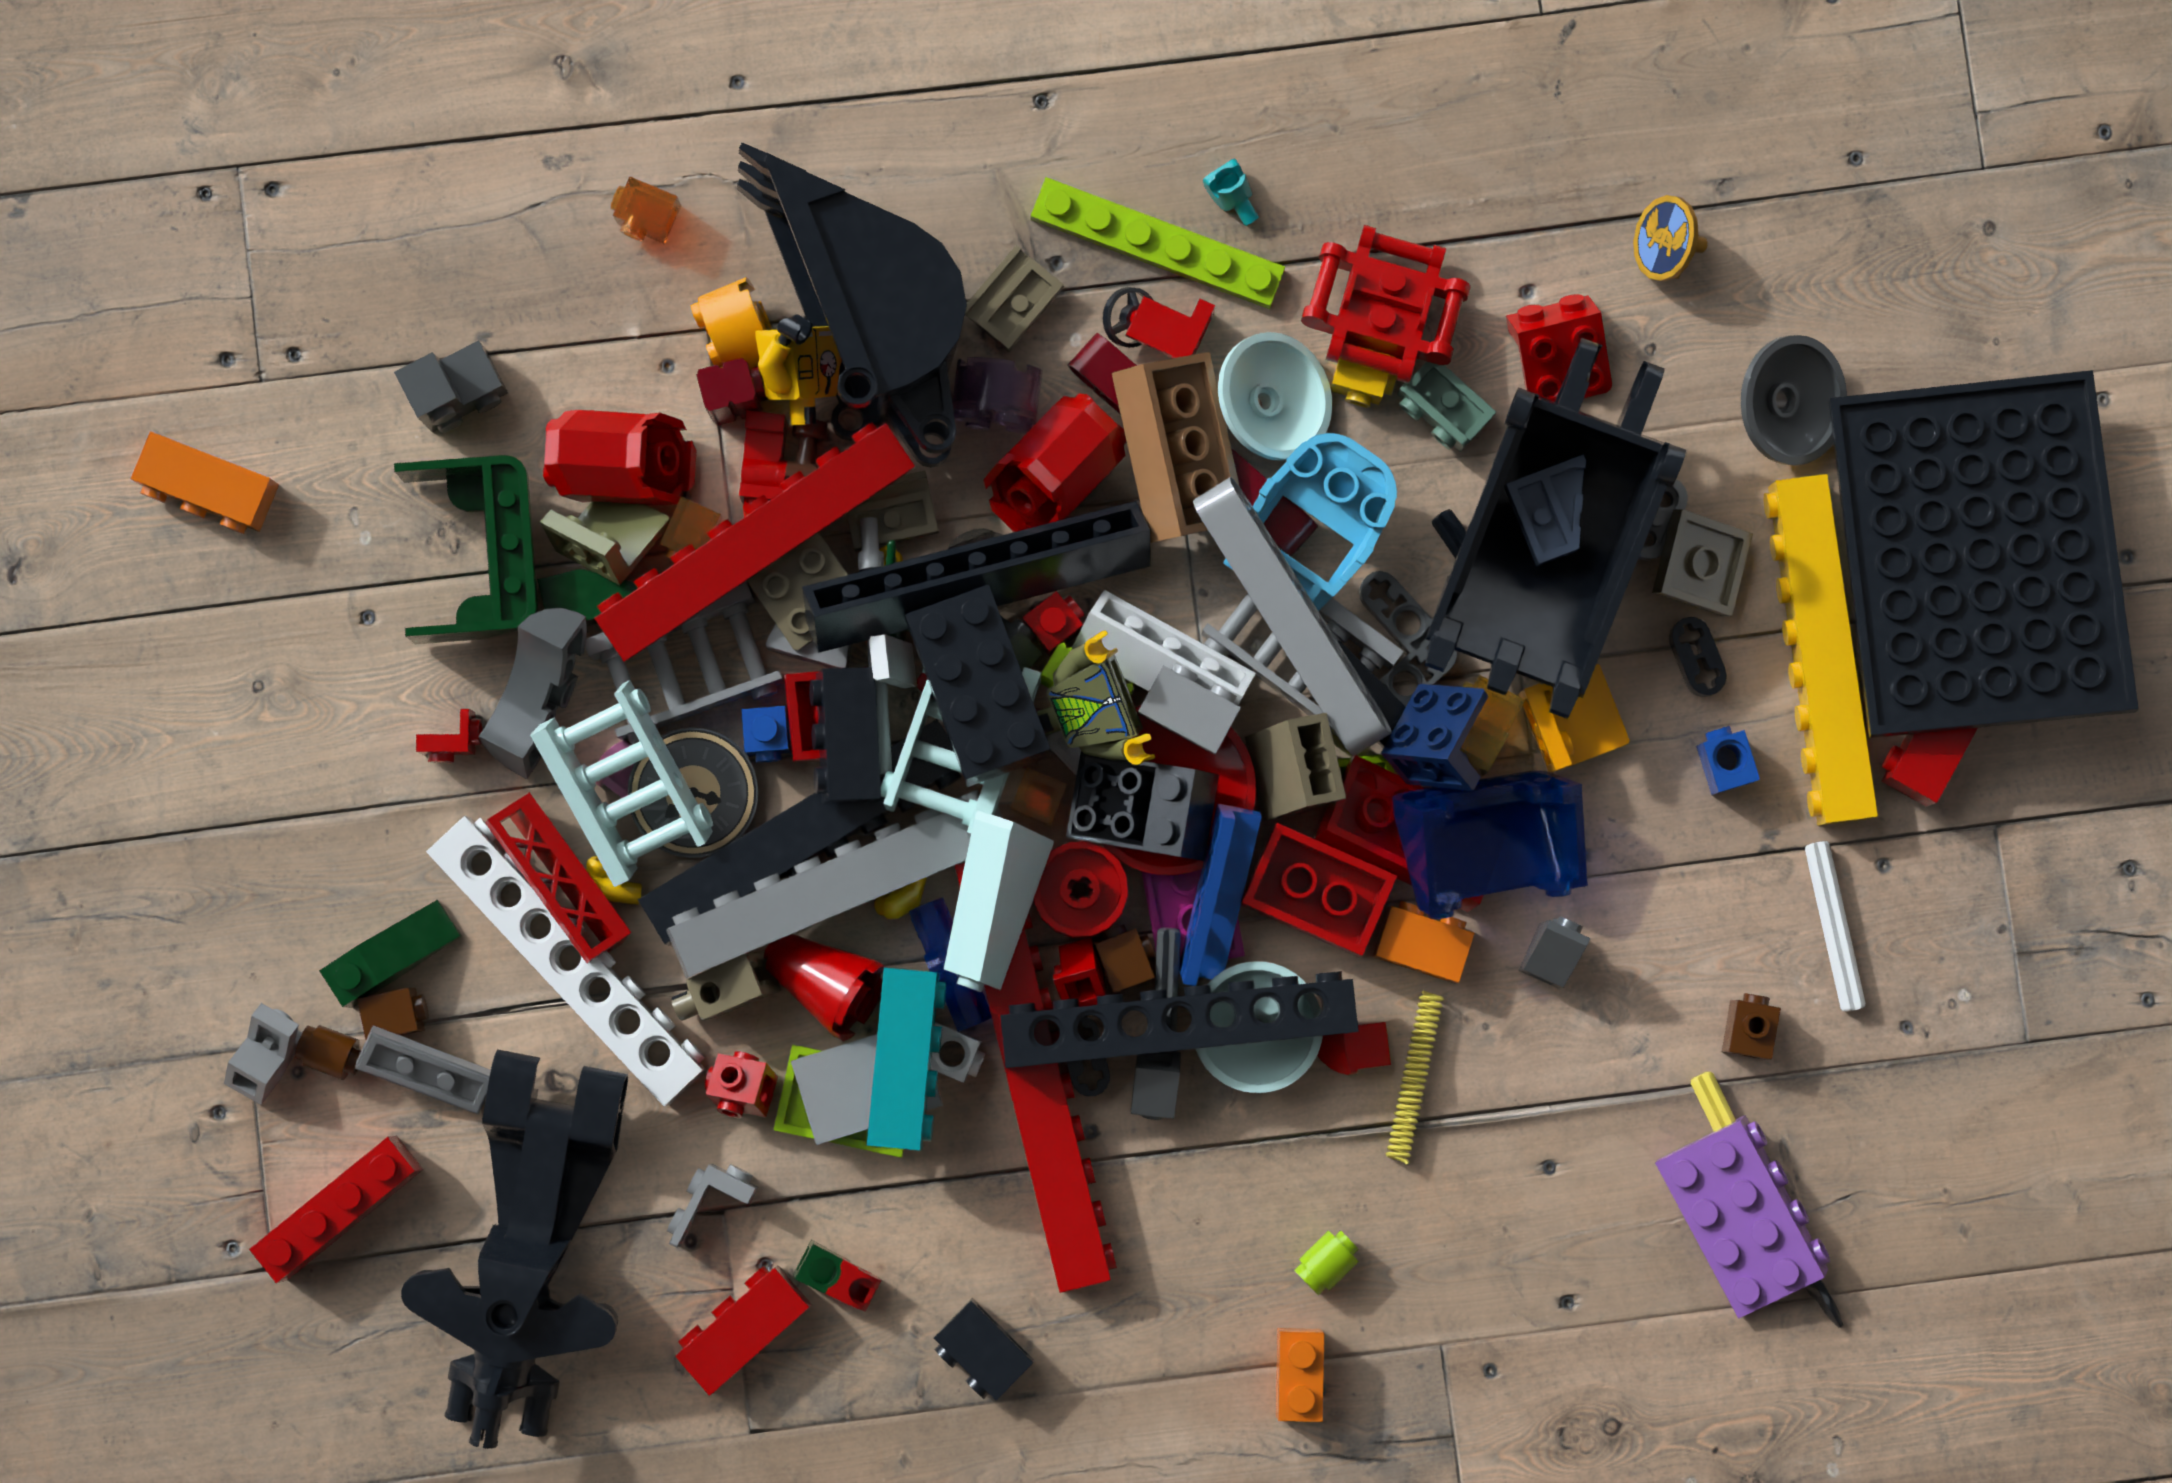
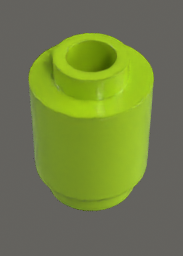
(1327, 1261)

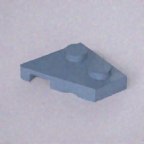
(1550, 509)

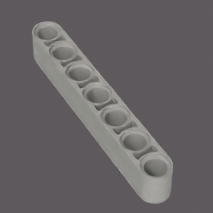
(1292, 616)

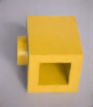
(1361, 384)

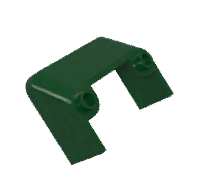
(502, 491)

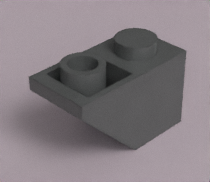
(1554, 951)

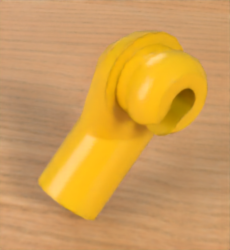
(901, 900)

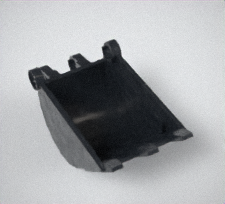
(881, 291)
(1556, 615)

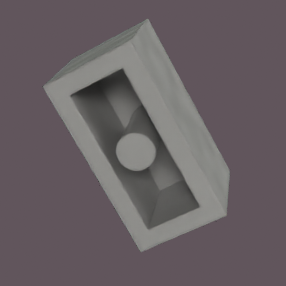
(1189, 708)

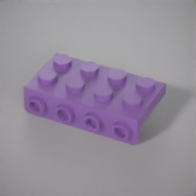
(1744, 1216)

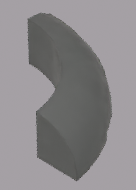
(536, 686)

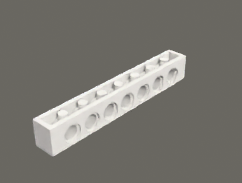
(666, 1082)

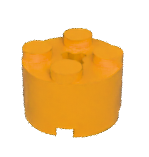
(731, 322)

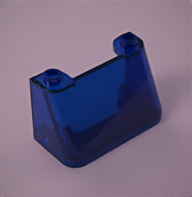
(1492, 839)

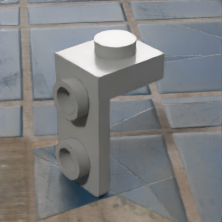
(732, 1182)

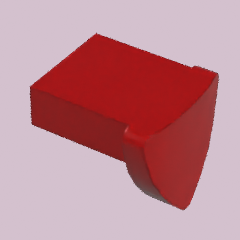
(1356, 1050)

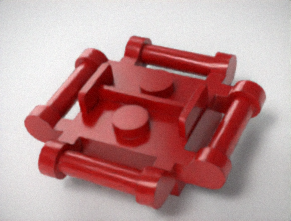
(1385, 305)

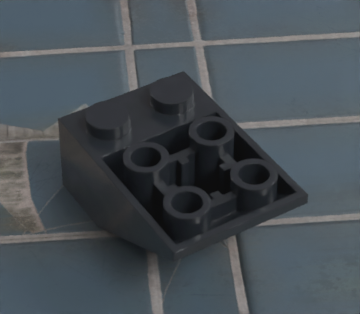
(1143, 806)

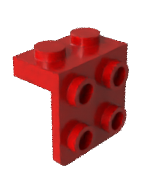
(1549, 340)

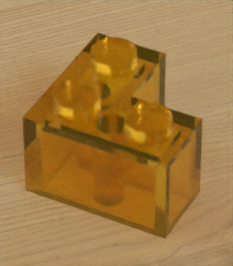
(1490, 727)

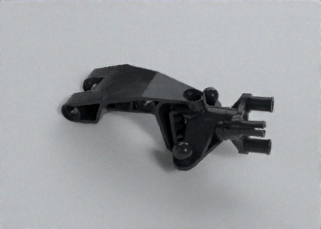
(545, 1177)

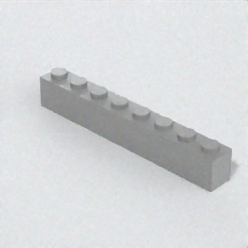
(819, 890)

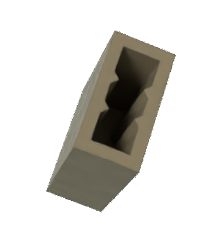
(1295, 766)

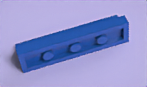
(1219, 893)

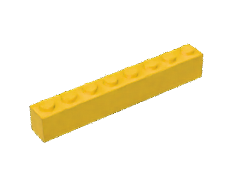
(1821, 650)

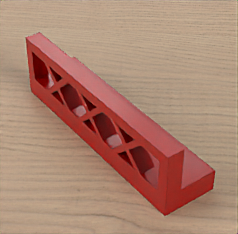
(565, 871)

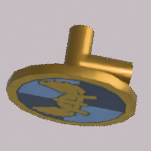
(1667, 238)

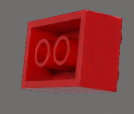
(1318, 890)

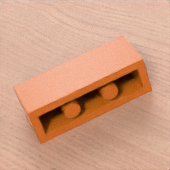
(204, 483)

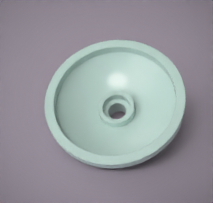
(1291, 390)
(1259, 1065)

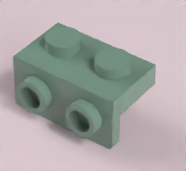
(1446, 405)

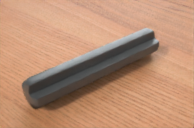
(1168, 968)

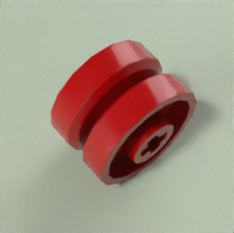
(1106, 883)

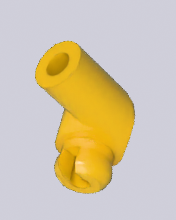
(624, 893)

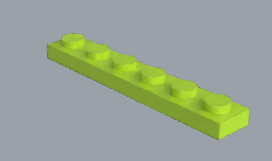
(1157, 243)

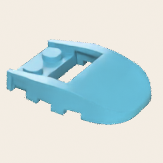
(1343, 490)

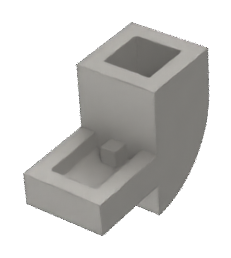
(263, 1054)

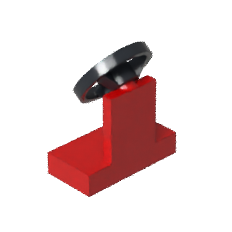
(1157, 324)

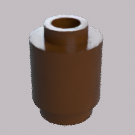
(328, 1051)

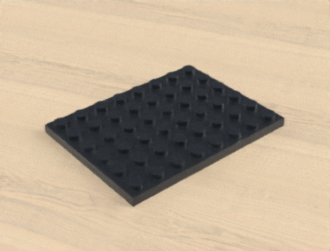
(1982, 555)

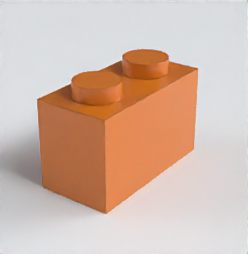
(1424, 943)
(1299, 1374)

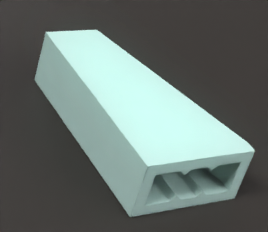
(994, 899)

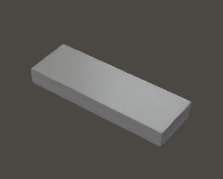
(424, 1069)

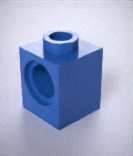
(1722, 780)

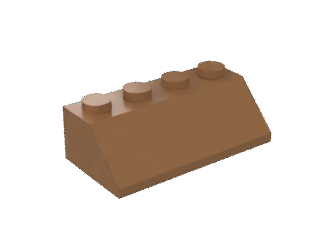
(1174, 439)

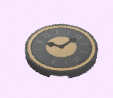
(717, 777)

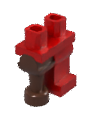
(764, 454)

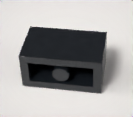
(982, 1350)

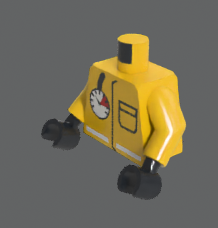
(798, 365)

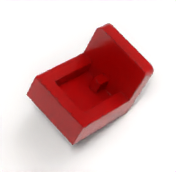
(443, 747)

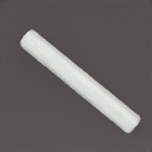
(1835, 926)

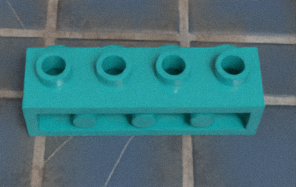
(904, 1059)

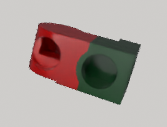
(836, 1276)

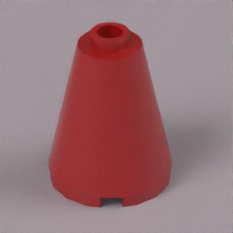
(827, 981)

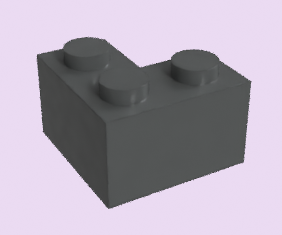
(451, 386)

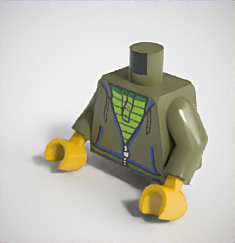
(1094, 705)

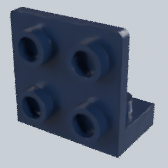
(1430, 735)

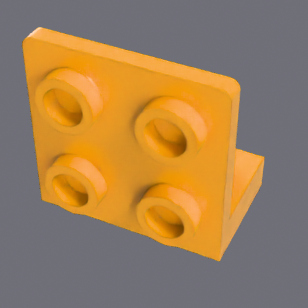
(1588, 732)

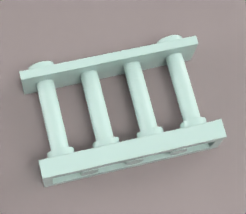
(896, 787)
(600, 818)

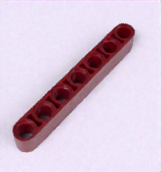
(1286, 523)

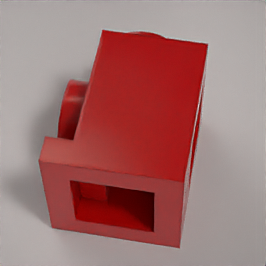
(1080, 973)

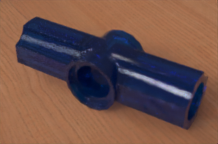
(934, 930)

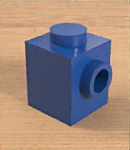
(766, 733)

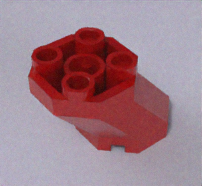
(619, 457)
(1056, 464)

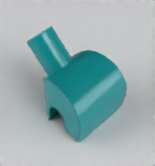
(1231, 190)

